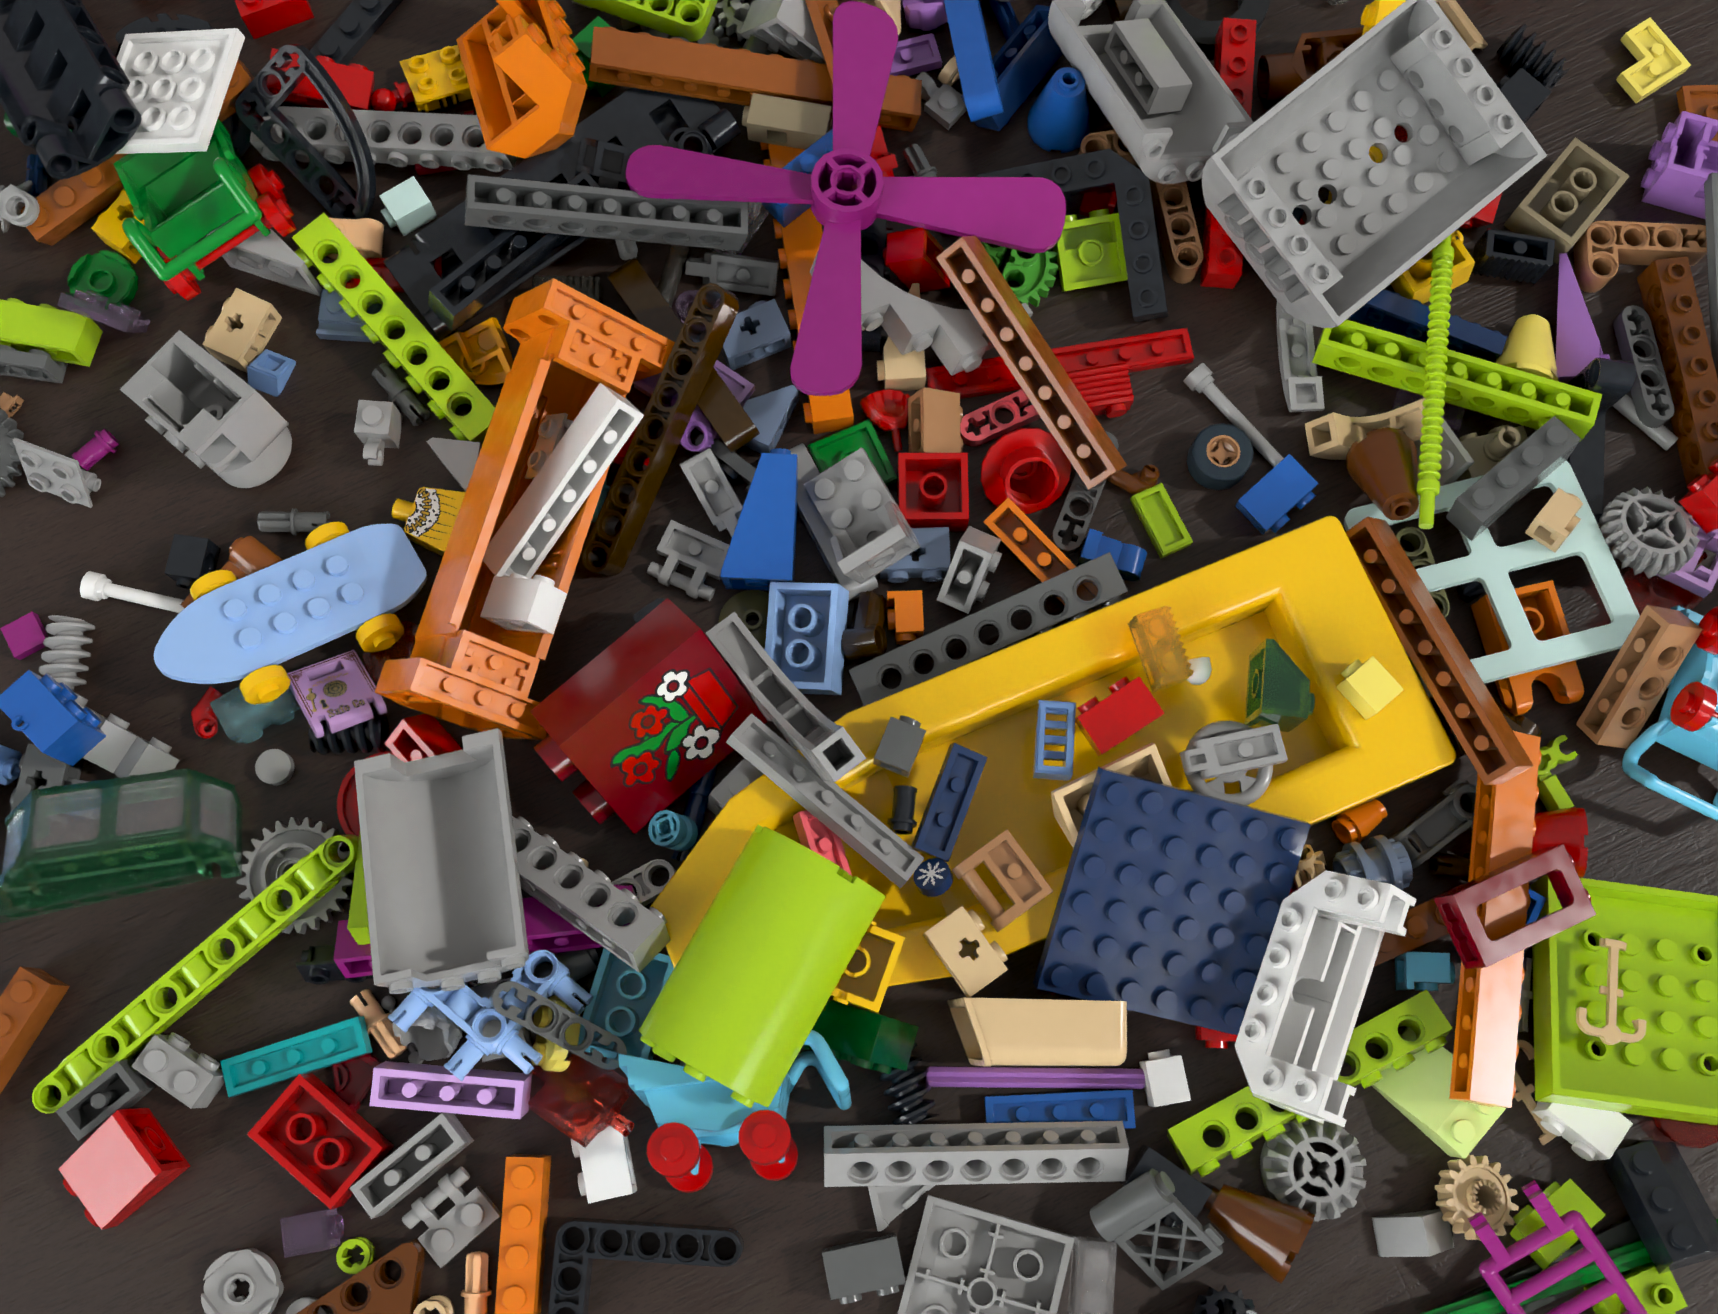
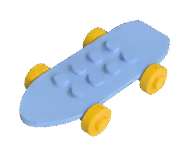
(291, 608)

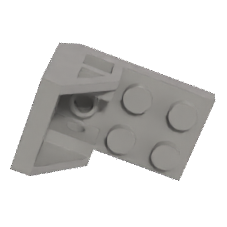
(861, 516)

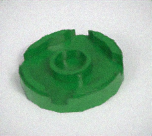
(105, 274)

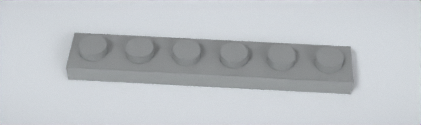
(825, 800)

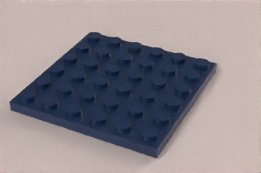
(1169, 901)

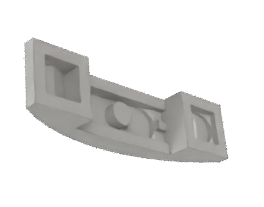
(1298, 374)

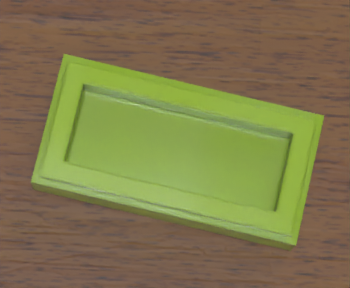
(1161, 520)

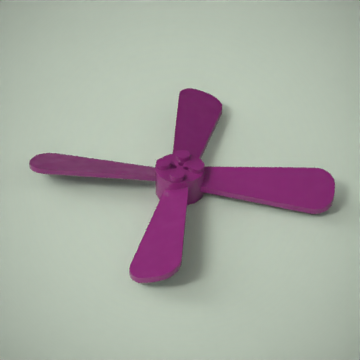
(850, 194)

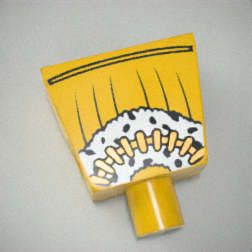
(429, 517)

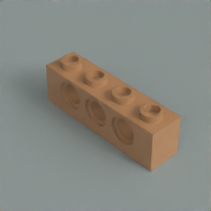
(1638, 676)

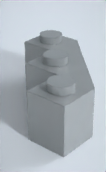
(126, 752)

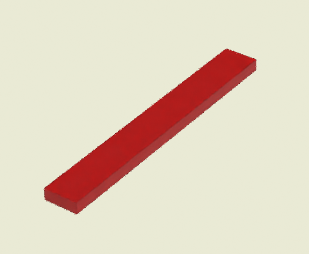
(1138, 352)

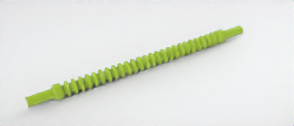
(1439, 314)

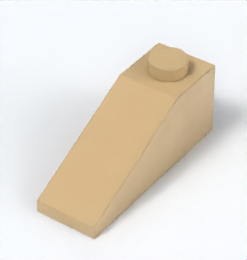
(902, 371)

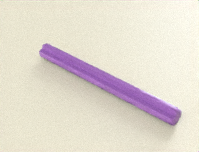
(1035, 1077)

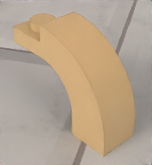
(1335, 433)

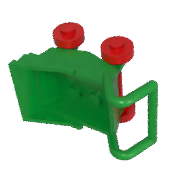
(189, 197)

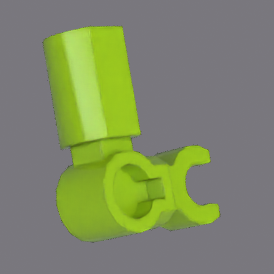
(1550, 788)

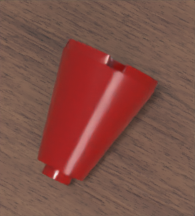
(1563, 827)

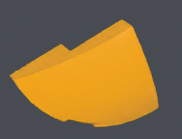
(481, 352)

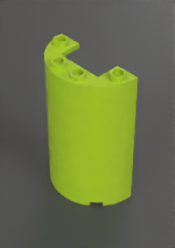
(761, 967)

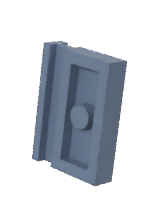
(336, 324)

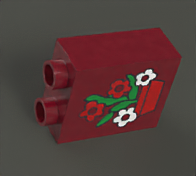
(644, 718)

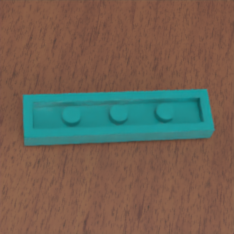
(296, 1056)

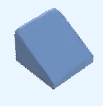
(270, 372)

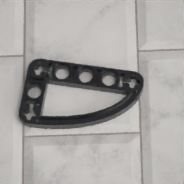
(294, 140)

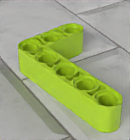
(668, 21)

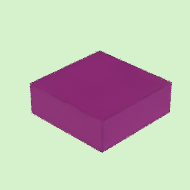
(25, 635)

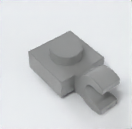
(942, 103)

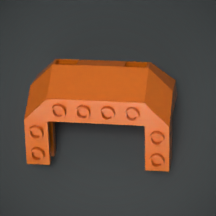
(524, 77)

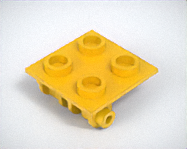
(436, 77)

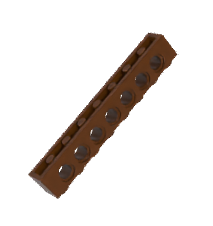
(1686, 358)

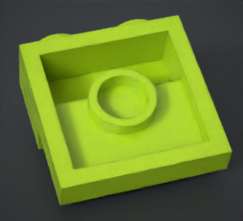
(1091, 251)

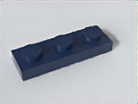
(949, 802)

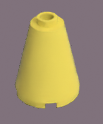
(1530, 347)

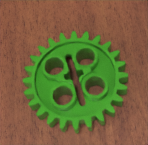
(1032, 274)

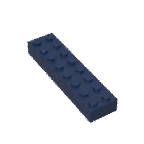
(1410, 319)

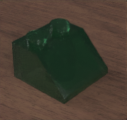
(1276, 689)

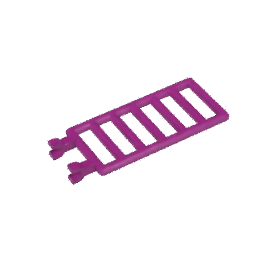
(1554, 1228)

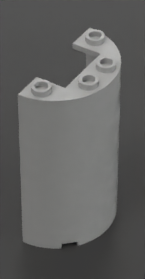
(1167, 144)
(441, 867)

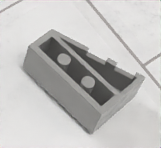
(784, 27)

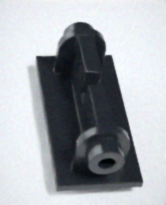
(320, 968)

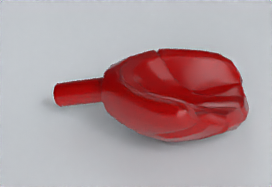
(889, 411)

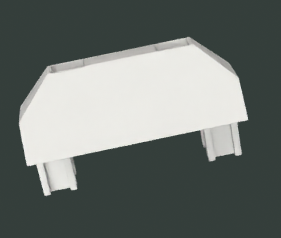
(1314, 991)

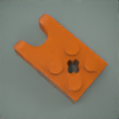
(1547, 622)

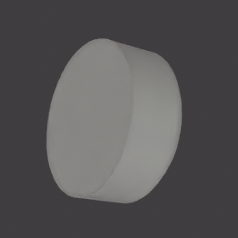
(274, 767)

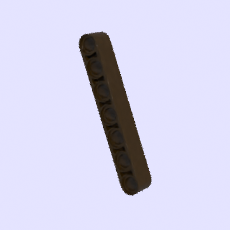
(654, 312)

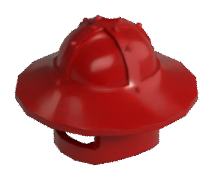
(1040, 461)

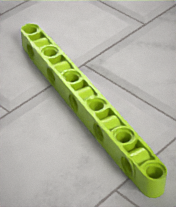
(199, 971)

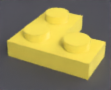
(1657, 61)

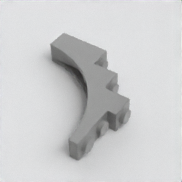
(920, 324)
(805, 728)

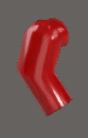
(203, 716)

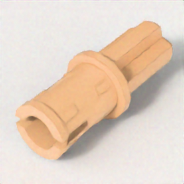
(378, 1024)
(476, 1283)

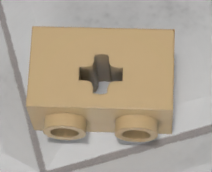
(241, 329)
(945, 942)

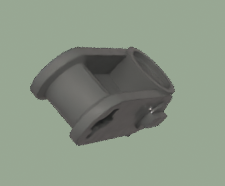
(1438, 823)

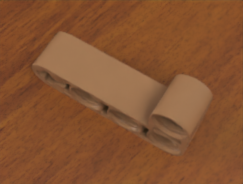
(1644, 248)

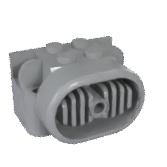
(211, 414)

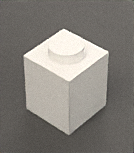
(1164, 1079)

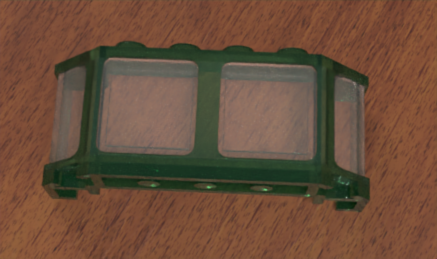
(120, 828)

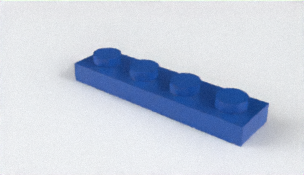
(1062, 1107)

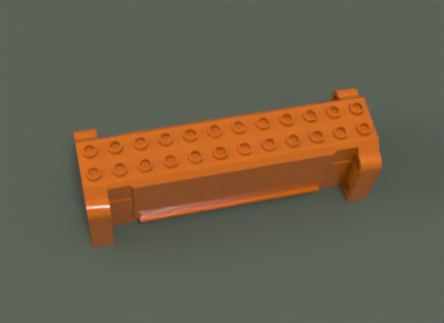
(461, 662)

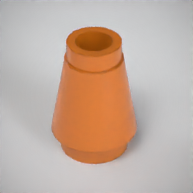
(1358, 821)

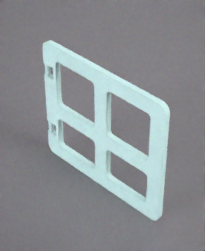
(1491, 566)

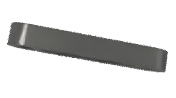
(1651, 366)
(1078, 491)
(560, 1022)

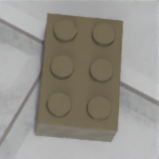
(1568, 197)

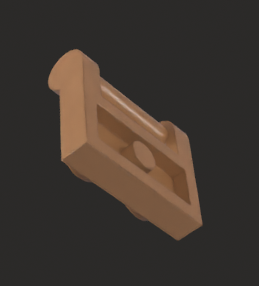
(1012, 872)

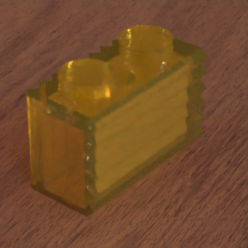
(1160, 648)

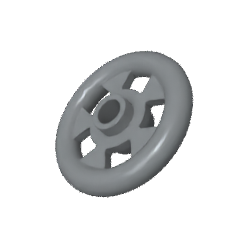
(1250, 788)

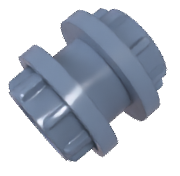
(1381, 861)

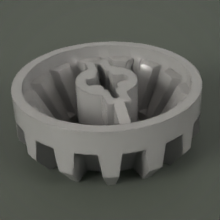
(1278, 1164)

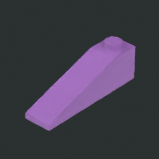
(1576, 336)

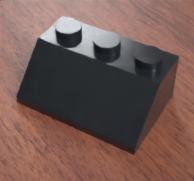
(1664, 1204)

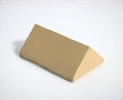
(1072, 798)

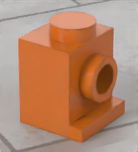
(906, 616)

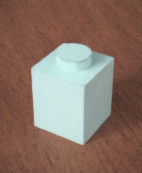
(407, 206)

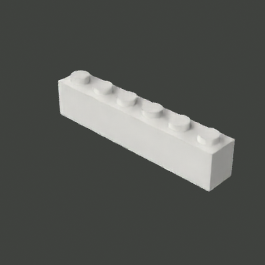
(562, 484)

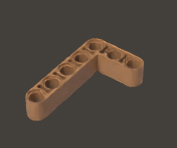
(1166, 216)

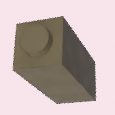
(786, 121)

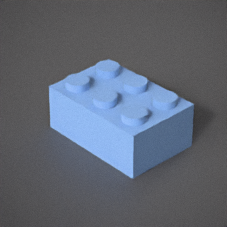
(806, 634)

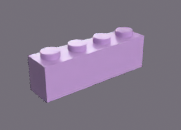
(438, 1090)

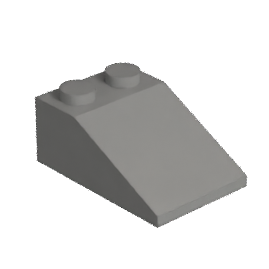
(272, 260)

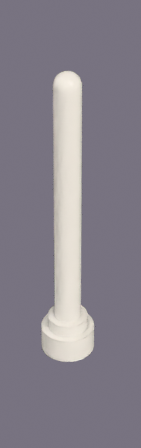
(97, 587)

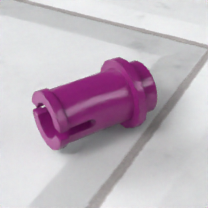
(96, 449)

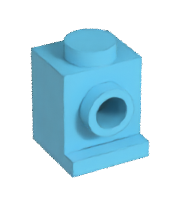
(1423, 970)

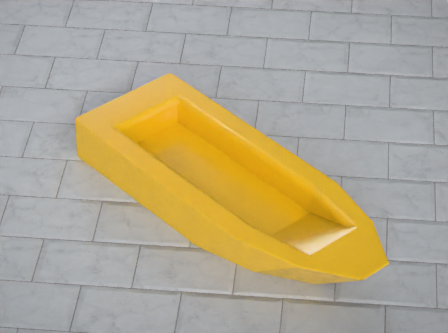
(1291, 589)

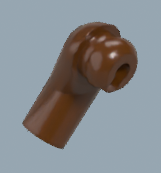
(1137, 481)

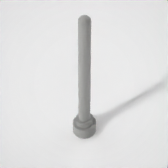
(1202, 381)

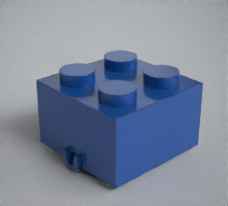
(51, 717)

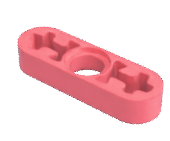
(978, 418)

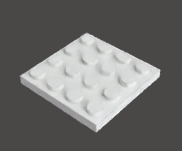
(178, 86)

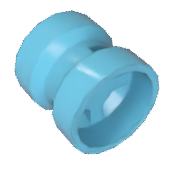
(673, 830)

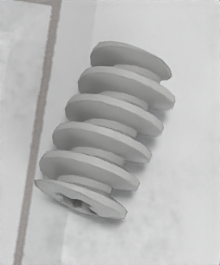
(66, 650)

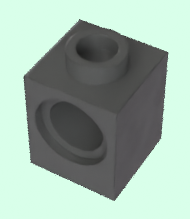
(900, 745)

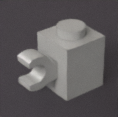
(378, 427)

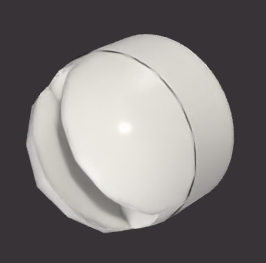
(1202, 670)

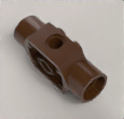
(1284, 72)

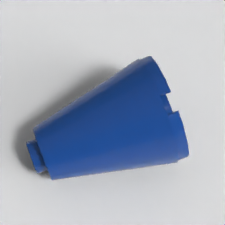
(1061, 112)

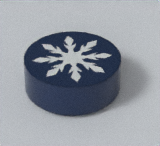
(933, 877)

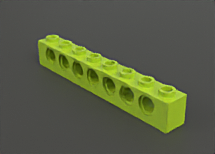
(324, 238)
(1469, 380)
(1418, 1013)

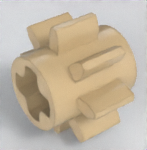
(1309, 866)

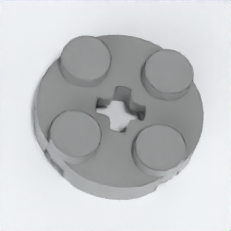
(247, 1266)

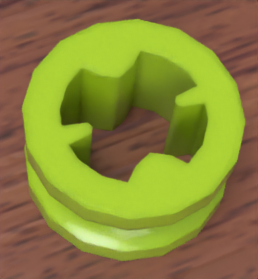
(342, 1258)

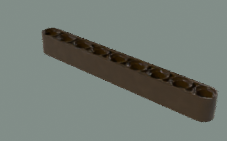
(674, 421)

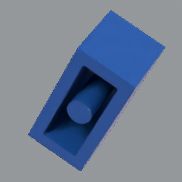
(1276, 495)

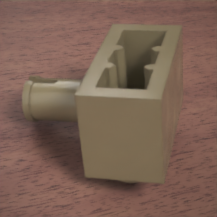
(1490, 448)

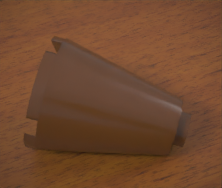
(1386, 471)
(1260, 1227)

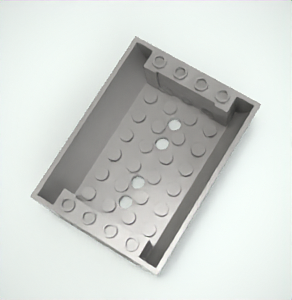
(1383, 215)

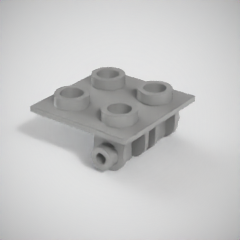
(56, 473)

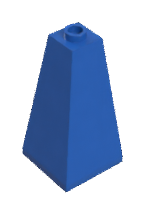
(766, 530)

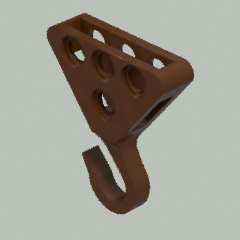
(384, 1294)

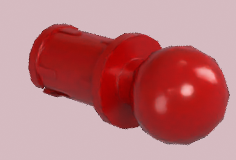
(387, 100)

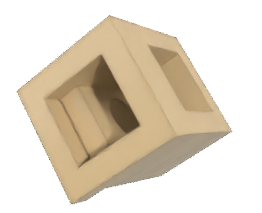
(1556, 520)

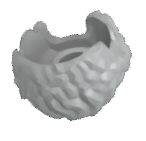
(431, 1034)

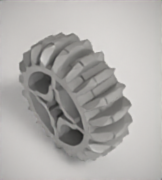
(1649, 532)

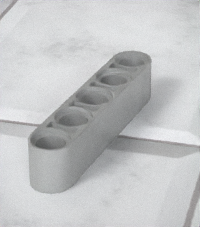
(817, 527)

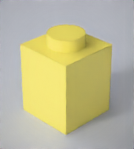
(1368, 686)

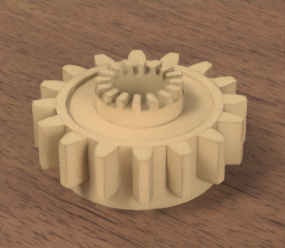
(1474, 1187)

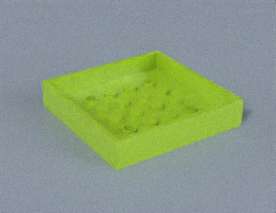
(1659, 983)

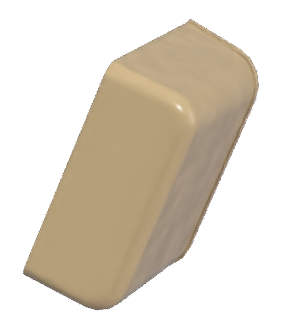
(1041, 1031)

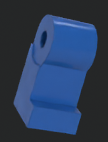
(1127, 557)

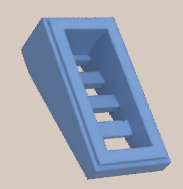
(1054, 772)

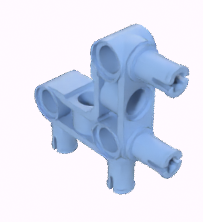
(473, 1012)

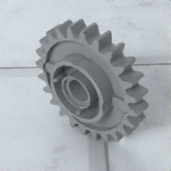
(279, 853)

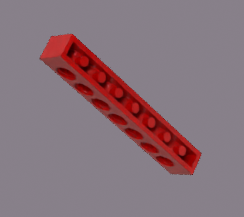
(1235, 65)

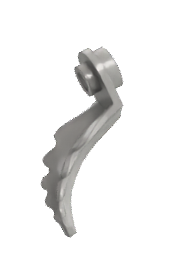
(12, 201)

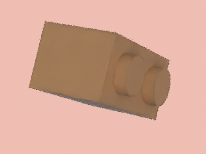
(934, 421)

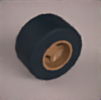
(1228, 447)

